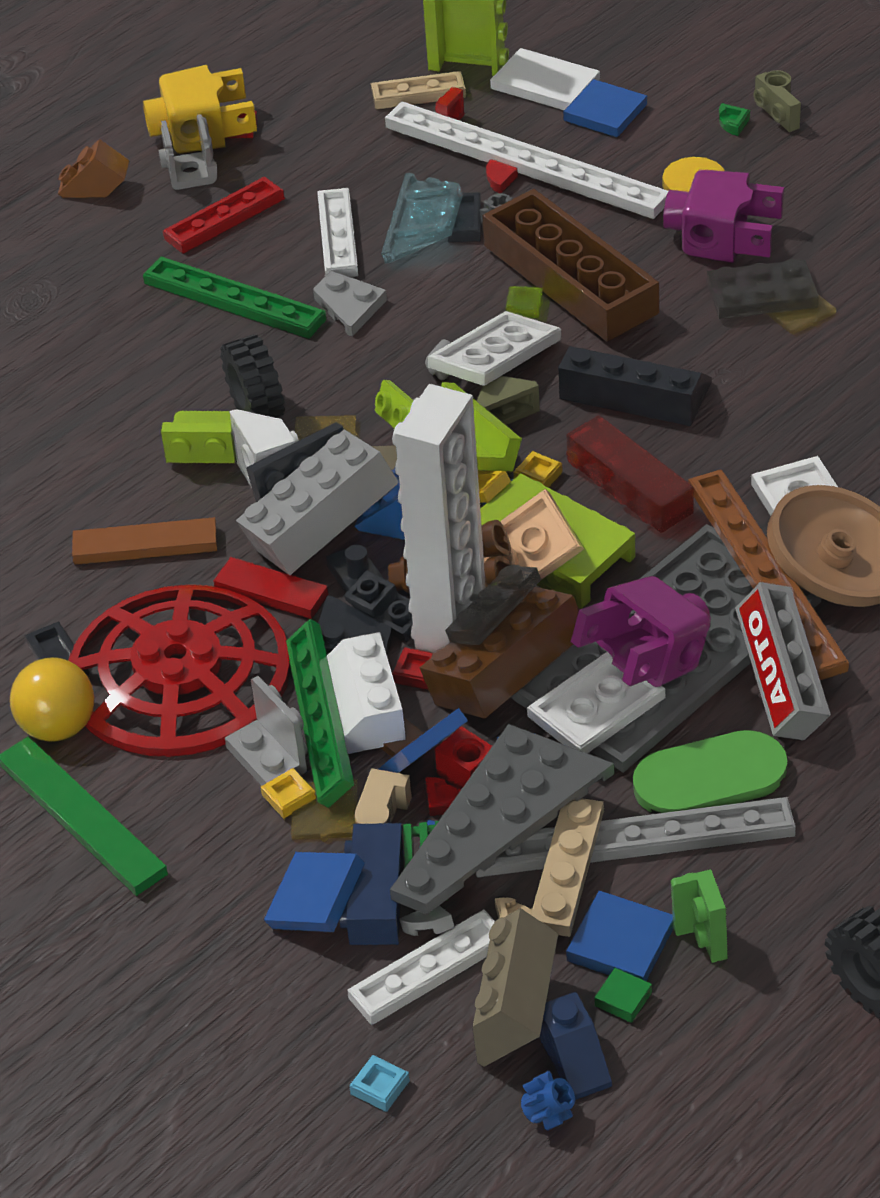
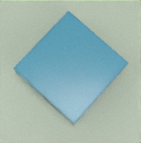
(379, 1083)

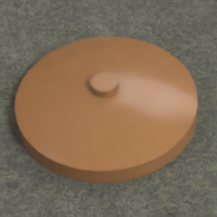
(829, 543)

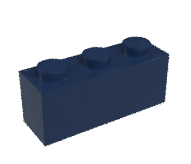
(370, 912)

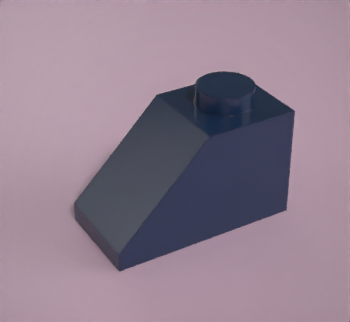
(574, 1045)

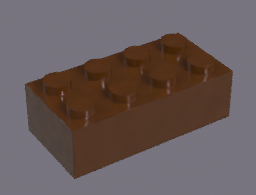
(516, 651)

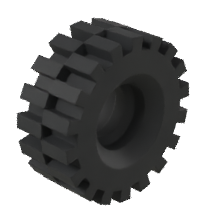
(252, 377)
(856, 956)

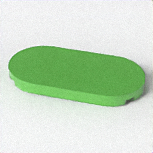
(710, 772)

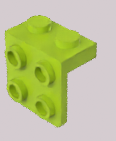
(199, 438)

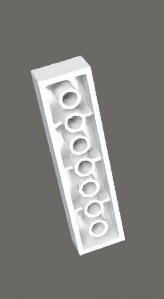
(439, 511)

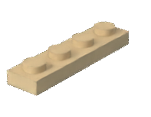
(567, 864)

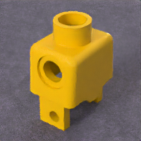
(195, 93)

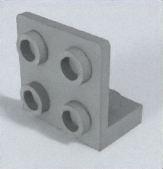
(273, 740)

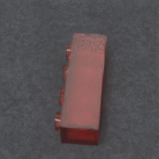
(630, 474)

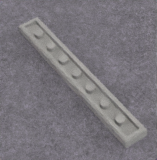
(662, 834)

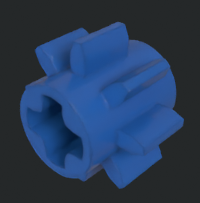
(548, 1100)

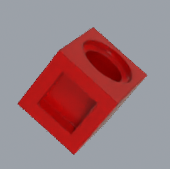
(460, 756)

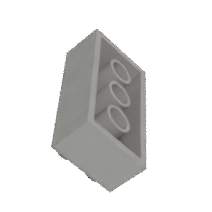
(317, 501)

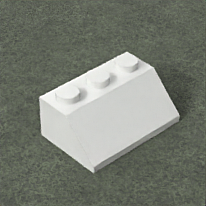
(365, 693)

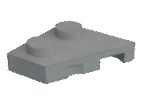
(348, 300)

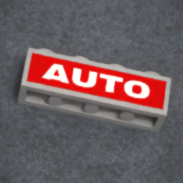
(782, 661)

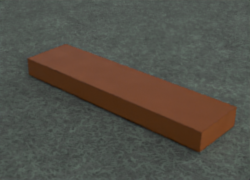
(144, 540)

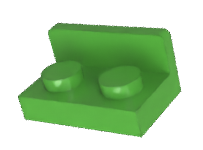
(700, 910)

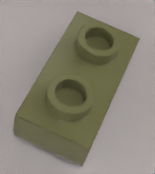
(775, 97)

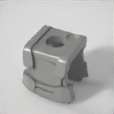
(203, 161)

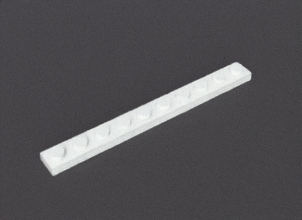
(528, 159)

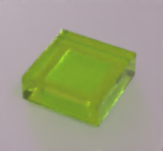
(524, 301)

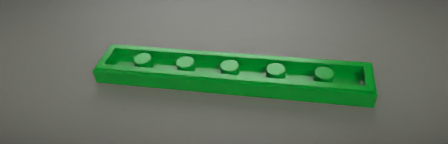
(235, 297)
(319, 713)
(83, 816)

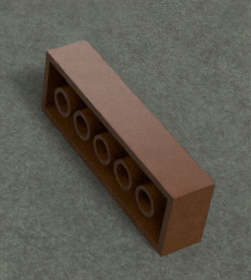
(571, 264)

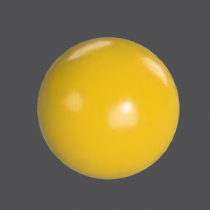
(52, 699)

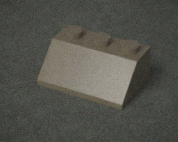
(513, 985)

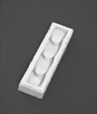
(337, 232)
(423, 969)

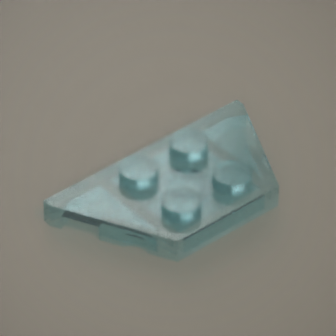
(421, 216)

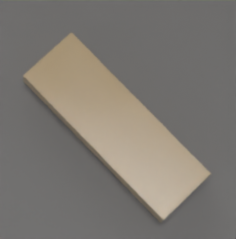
(415, 89)

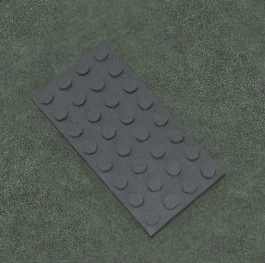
(695, 567)

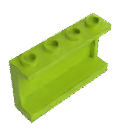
(466, 32)
(495, 442)
(600, 537)

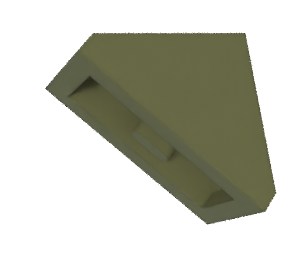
(510, 398)

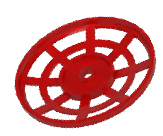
(178, 676)

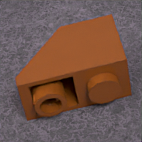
(94, 172)

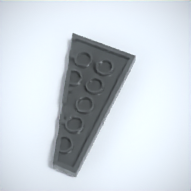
(498, 808)

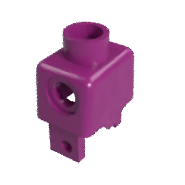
(717, 213)
(657, 641)

